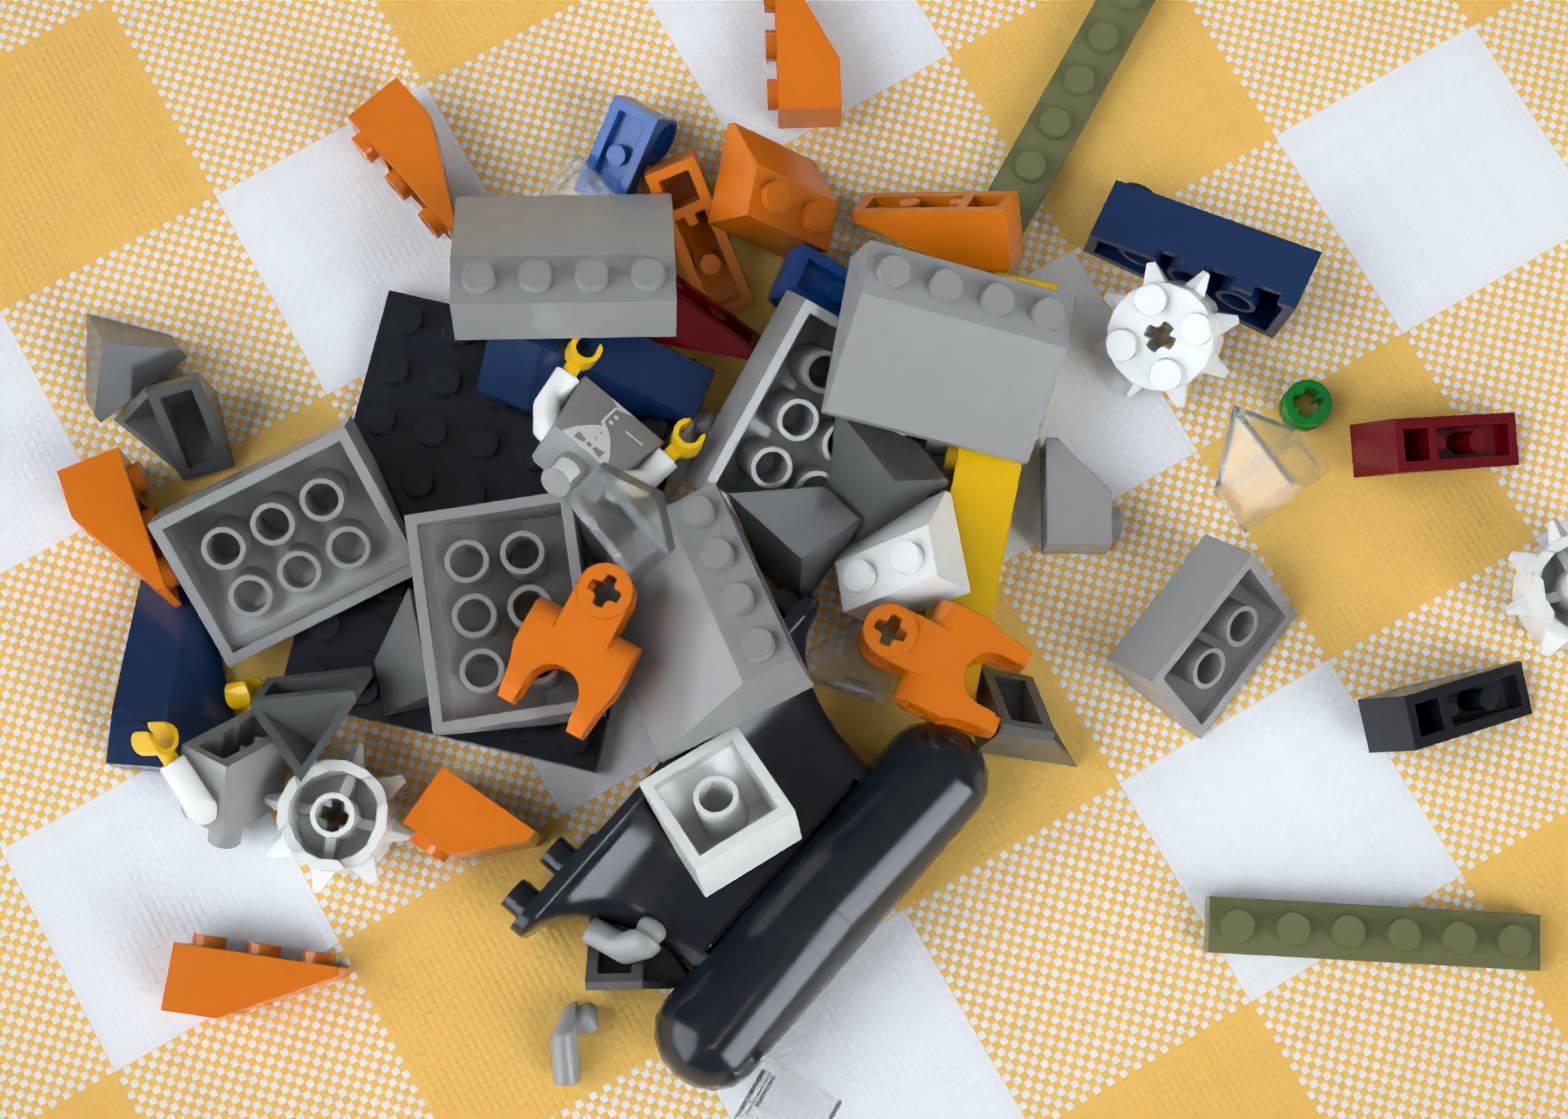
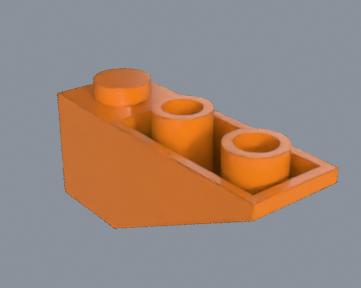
(806, 66)
(404, 139)
(111, 507)
(225, 982)

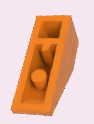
(958, 227)
(702, 248)

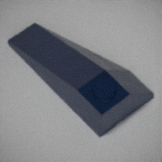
(631, 370)
(167, 676)

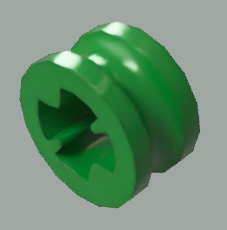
(1320, 396)

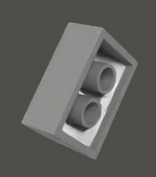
(1203, 634)

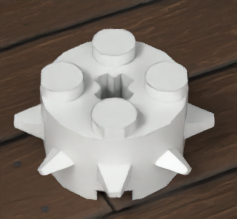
(1196, 326)
(1542, 591)
(314, 840)

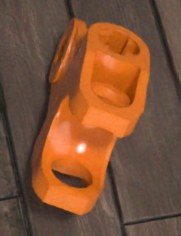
(578, 641)
(933, 659)

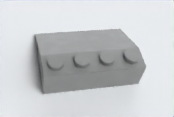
(563, 267)
(946, 352)
(773, 420)
(286, 541)
(473, 588)
(707, 632)

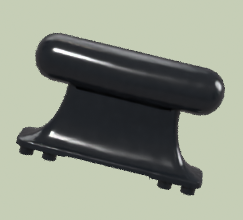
(796, 915)

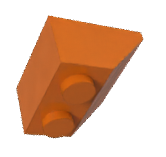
(771, 195)
(464, 822)

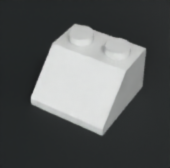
(905, 562)
(721, 810)

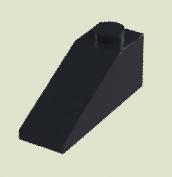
(1444, 708)

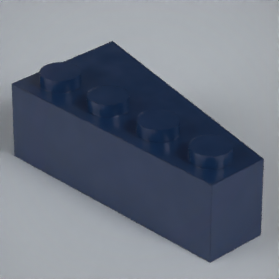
(1248, 268)

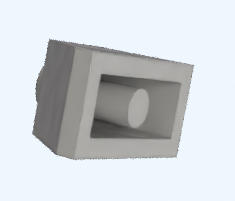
(1074, 505)

